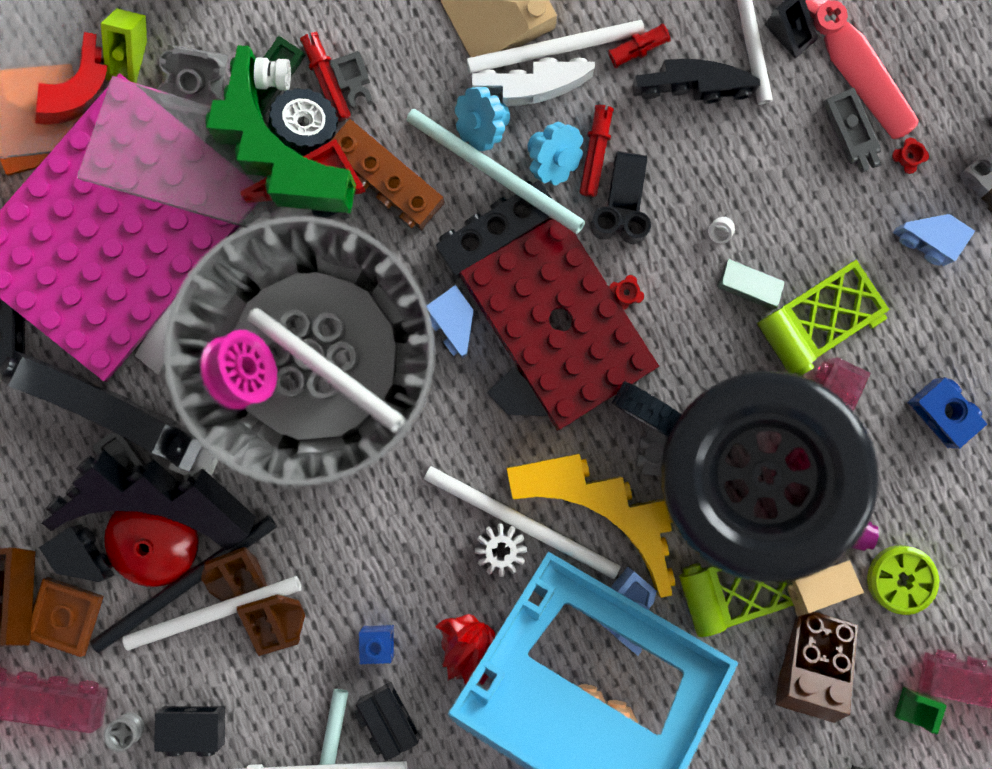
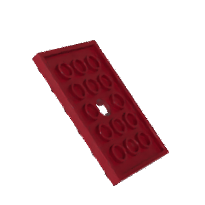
(566, 368)

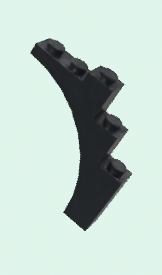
(150, 489)

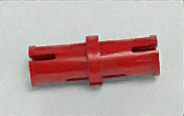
(639, 45)

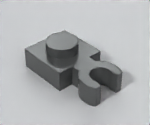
(351, 76)

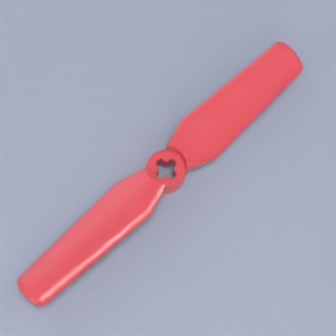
(862, 68)

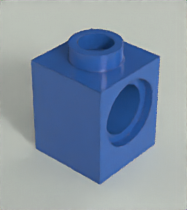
(376, 644)

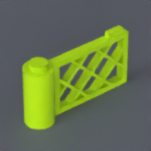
(794, 343)
(710, 607)

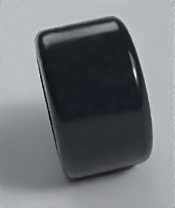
(800, 538)

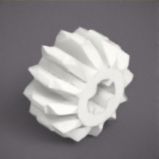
(509, 556)

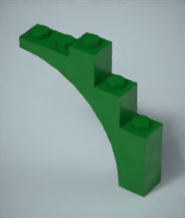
(291, 177)

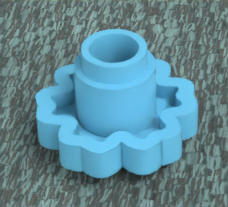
(481, 118)
(555, 152)

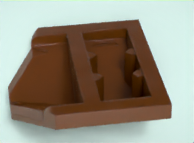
(232, 574)
(272, 622)

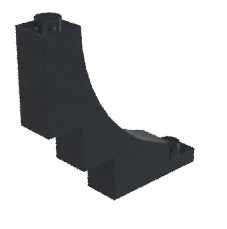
(111, 410)

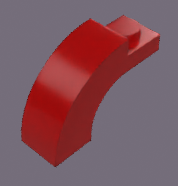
(74, 97)

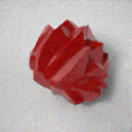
(464, 645)

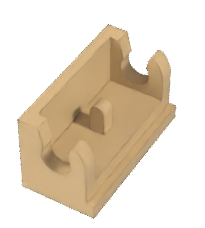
(824, 588)

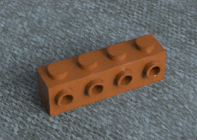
(389, 177)

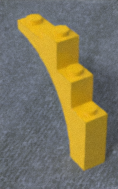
(609, 497)

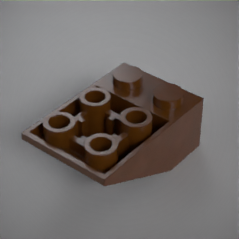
(819, 667)

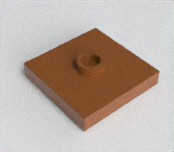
(64, 616)

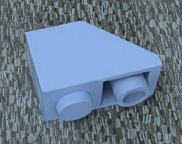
(938, 237)
(455, 318)

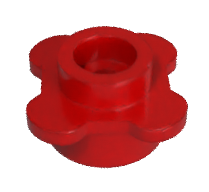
(918, 151)
(631, 285)

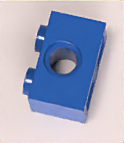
(931, 405)

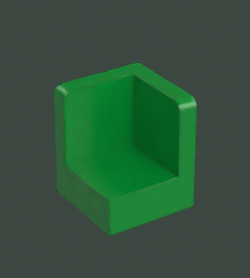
(920, 710)

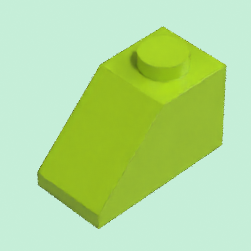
(123, 43)

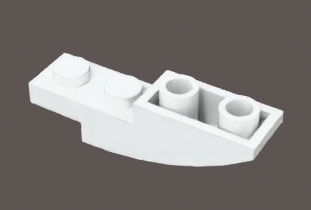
(546, 81)

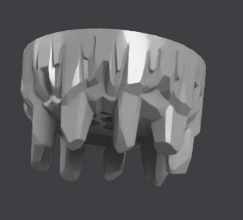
(318, 274)

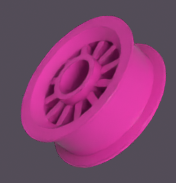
(238, 369)

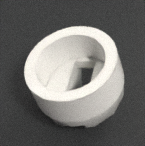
(723, 233)

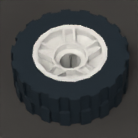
(303, 107)
(646, 408)

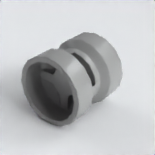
(119, 737)

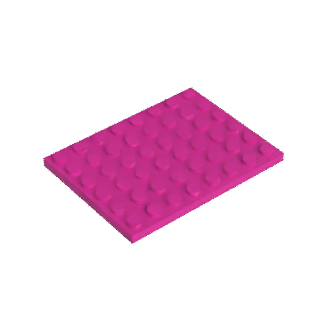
(94, 260)

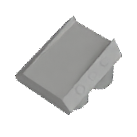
(192, 73)

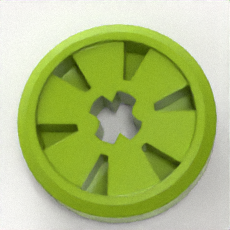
(921, 585)

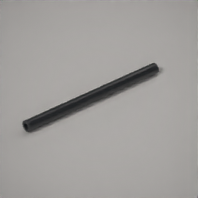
(174, 590)

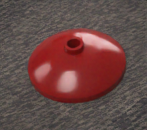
(170, 546)

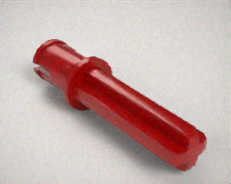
(325, 76)
(596, 150)

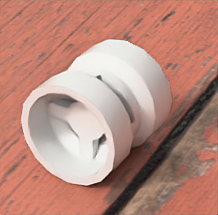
(272, 73)

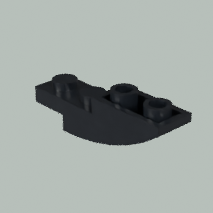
(707, 78)

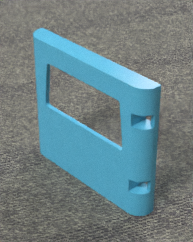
(555, 724)

